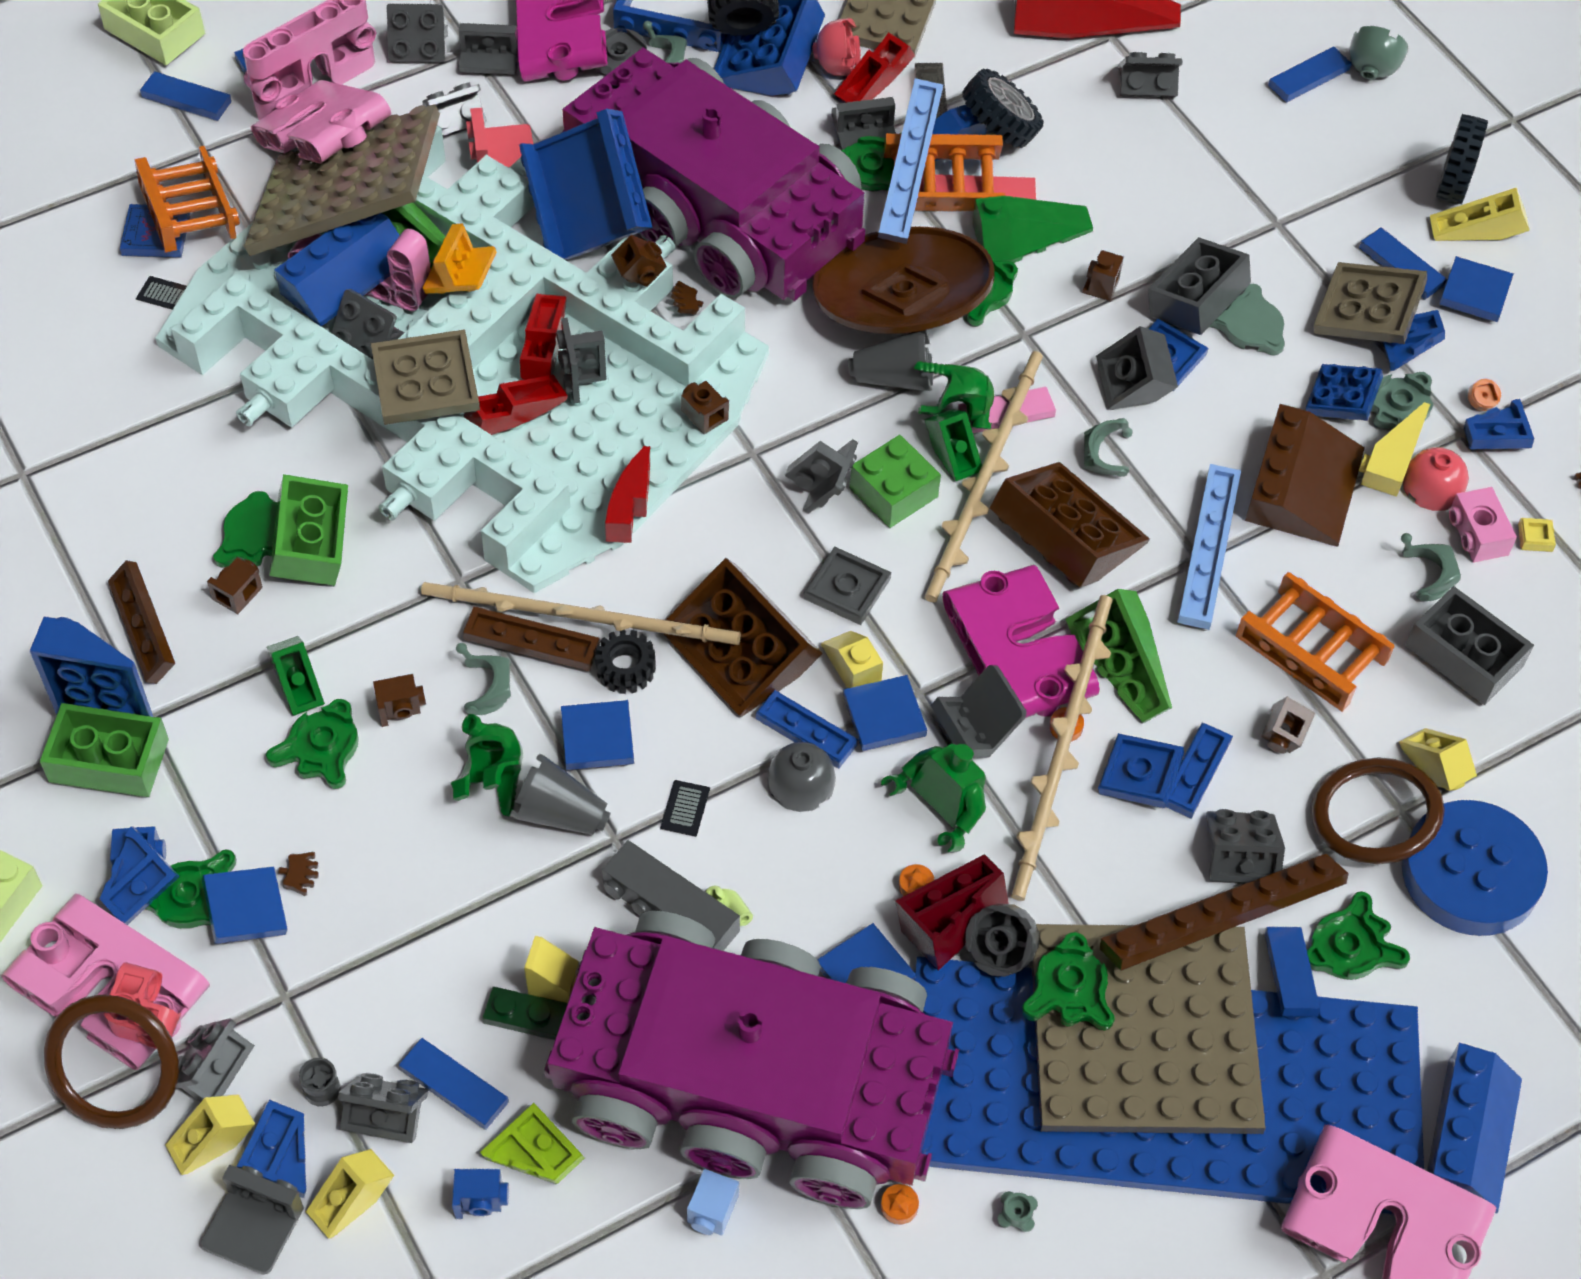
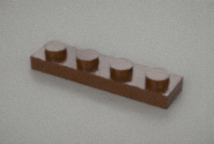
(141, 622)
(531, 638)

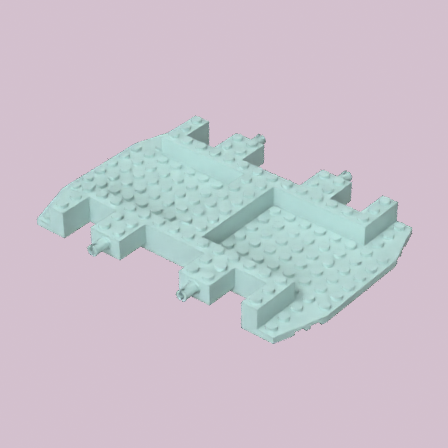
(547, 471)

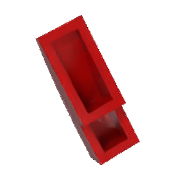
(876, 70)
(541, 343)
(517, 403)
(629, 498)

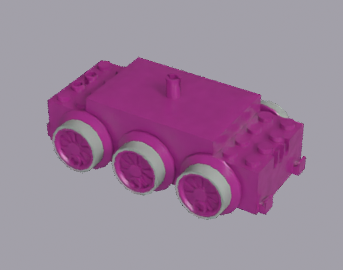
(729, 176)
(752, 1058)

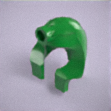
(964, 385)
(492, 759)

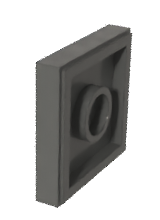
(847, 585)

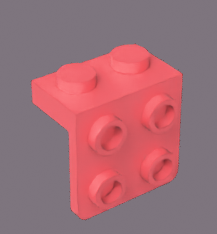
(496, 142)

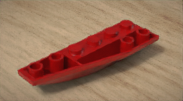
(1093, 17)

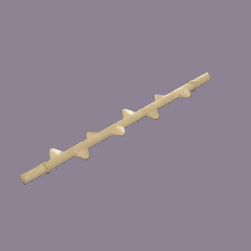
(976, 485)
(594, 614)
(1062, 758)

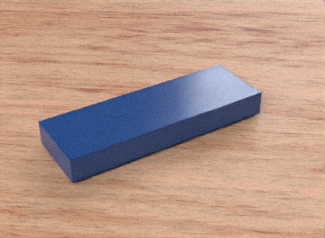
(1310, 74)
(185, 95)
(1392, 253)
(805, 726)
(1198, 769)
(1292, 972)
(453, 1083)

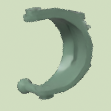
(673, 43)
(1092, 441)
(1441, 555)
(500, 688)

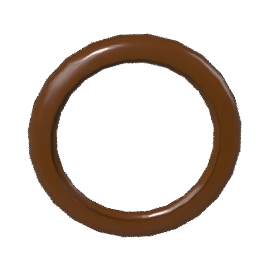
(1382, 855)
(72, 1100)

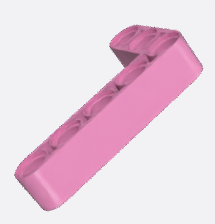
(408, 270)

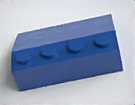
(774, 58)
(85, 669)

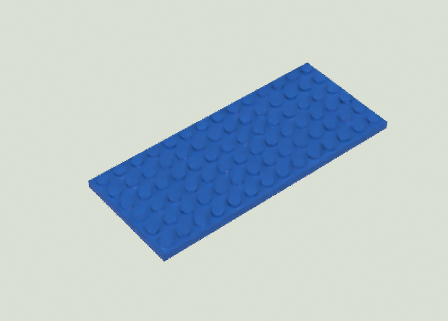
(1338, 1069)

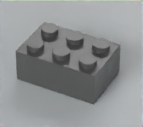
(1199, 285)
(1469, 645)

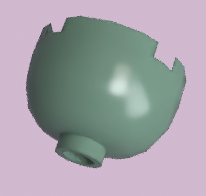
(1376, 52)

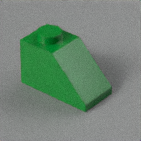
(954, 443)
(295, 675)

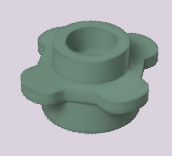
(1021, 1201)

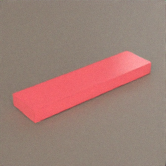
(1012, 186)

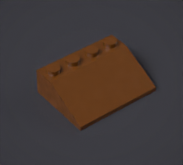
(1305, 477)
(1067, 522)
(770, 645)

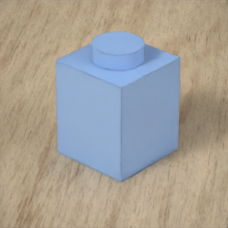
(712, 1203)

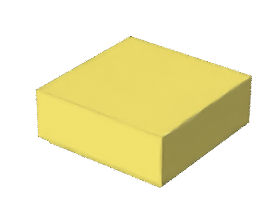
(1536, 534)

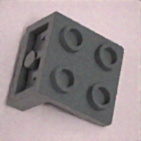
(1244, 845)

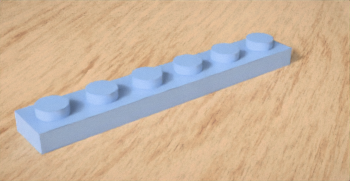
(910, 161)
(1209, 547)

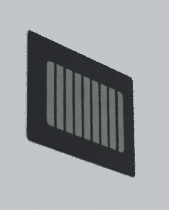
(161, 292)
(685, 808)

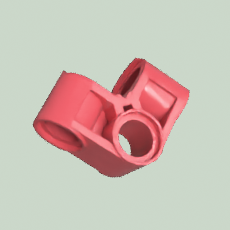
(142, 986)

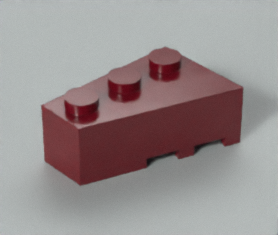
(940, 911)

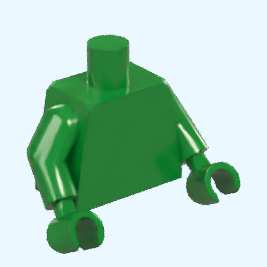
(949, 784)

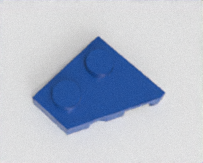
(1423, 334)
(1500, 428)
(136, 878)
(278, 1146)

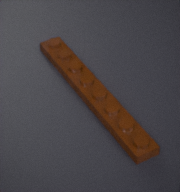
(1223, 911)

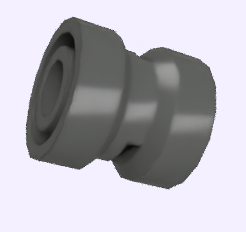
(316, 1074)

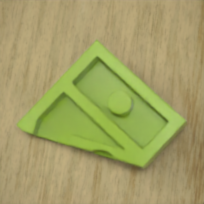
(534, 1147)

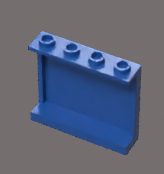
(586, 186)

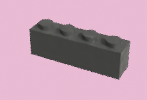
(656, 887)

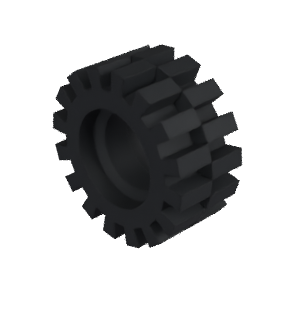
(625, 677)

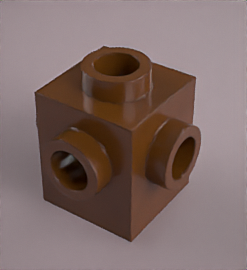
(639, 260)

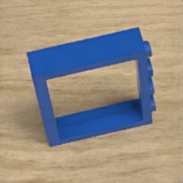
(697, 33)

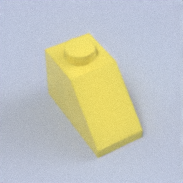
(854, 659)
(1441, 757)
(550, 971)
(209, 1132)
(349, 1191)

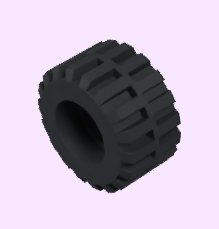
(742, 16)

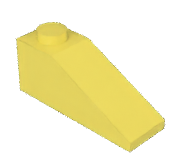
(1483, 219)
(1392, 454)

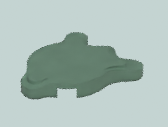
(1253, 322)
(1401, 397)

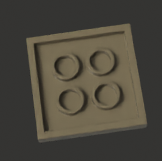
(901, 18)
(1370, 302)
(425, 377)

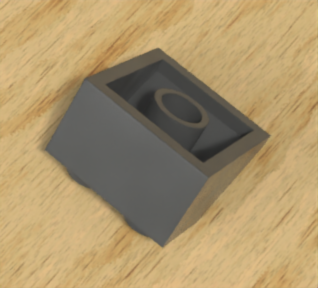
(1137, 369)

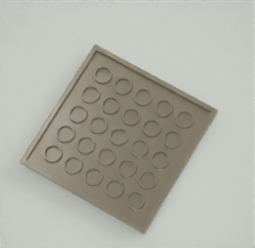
(348, 186)
(1176, 1051)

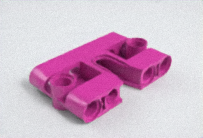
(559, 37)
(1015, 611)

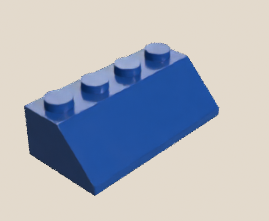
(337, 261)
(1475, 1122)

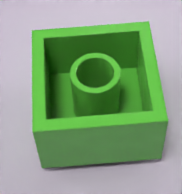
(895, 481)

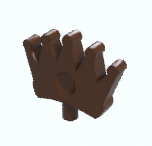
(685, 298)
(300, 872)

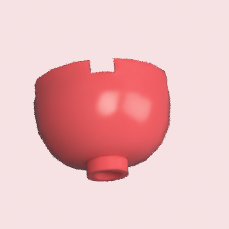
(838, 47)
(1436, 478)

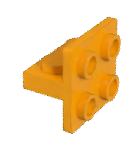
(459, 264)

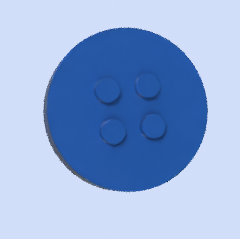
(1478, 870)

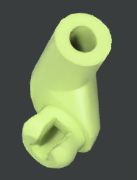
(732, 901)

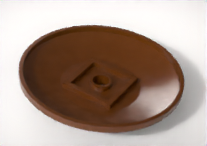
(905, 286)

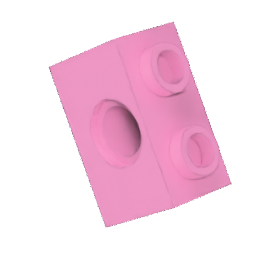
(1482, 524)

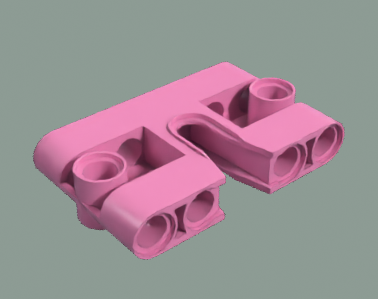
(330, 33)
(321, 120)
(87, 950)
(1364, 1182)

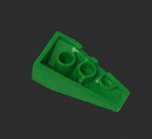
(1018, 226)

